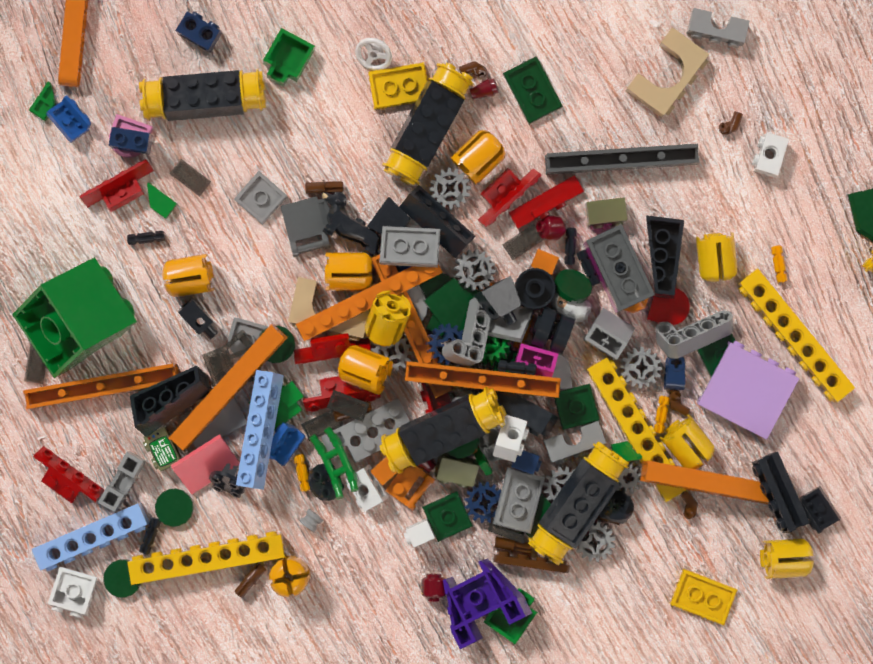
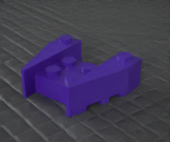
(479, 597)

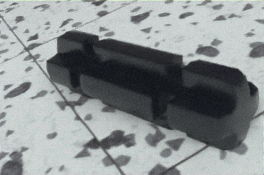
(147, 237)
(570, 246)
(588, 267)
(517, 367)
(150, 536)

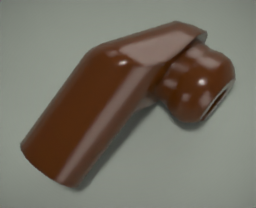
(474, 68)
(731, 126)
(676, 405)
(691, 505)

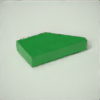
(44, 102)
(160, 202)
(625, 450)
(483, 462)

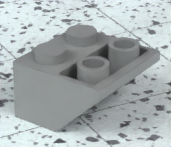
(609, 334)

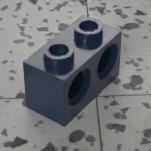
(196, 35)
(130, 140)
(527, 462)

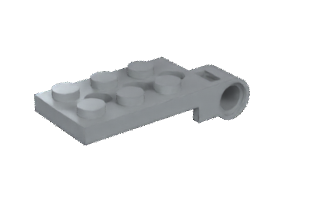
(376, 419)

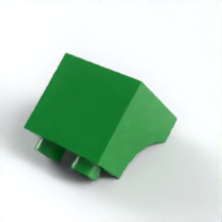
(74, 316)

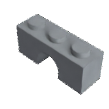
(701, 26)
(559, 449)
(122, 482)

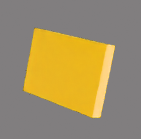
(397, 85)
(703, 596)

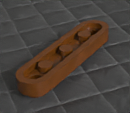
(523, 561)

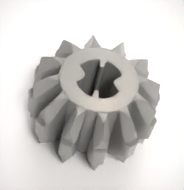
(630, 484)

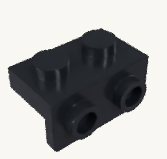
(819, 509)

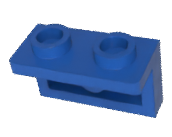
(69, 119)
(285, 443)

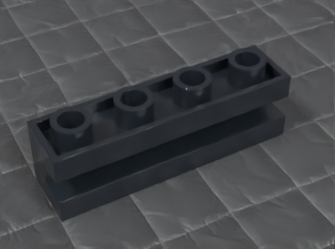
(432, 215)
(779, 492)

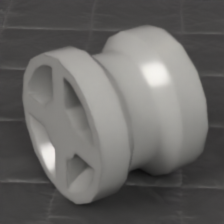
(311, 520)

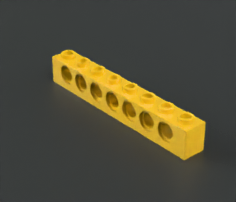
(596, 373)
(842, 384)
(140, 575)

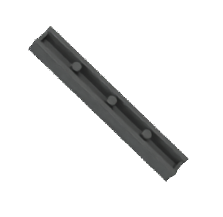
(621, 159)

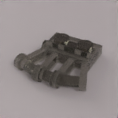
(220, 360)

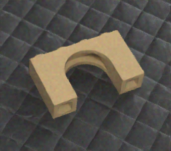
(690, 58)
(303, 308)

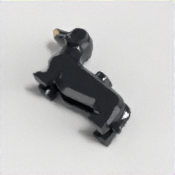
(348, 227)

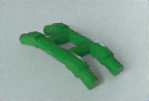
(335, 473)

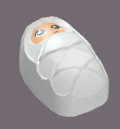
(578, 310)

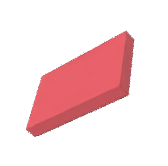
(197, 466)

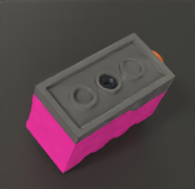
(619, 270)

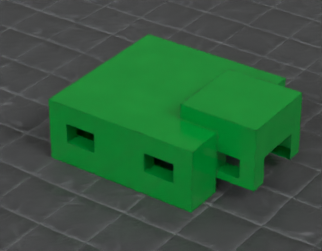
(287, 57)
(288, 403)
(514, 631)

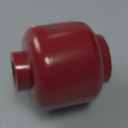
(551, 228)
(433, 587)

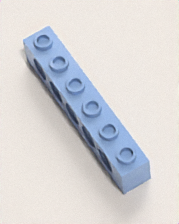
(259, 429)
(43, 553)

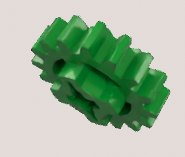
(494, 350)

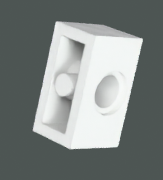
(778, 146)
(509, 439)
(376, 492)
(419, 533)

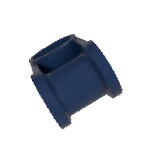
(674, 376)

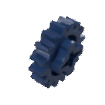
(447, 336)
(475, 504)

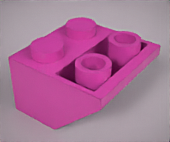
(543, 359)

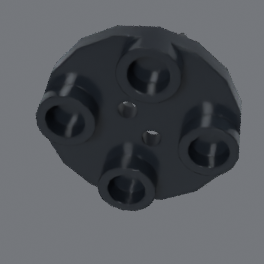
(315, 479)
(226, 481)
(623, 508)

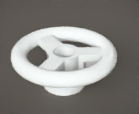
(375, 50)

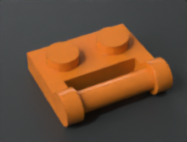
(403, 482)

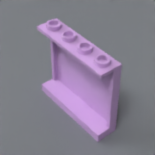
(748, 389)

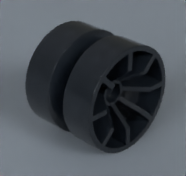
(535, 288)
(548, 328)

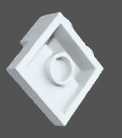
(72, 592)

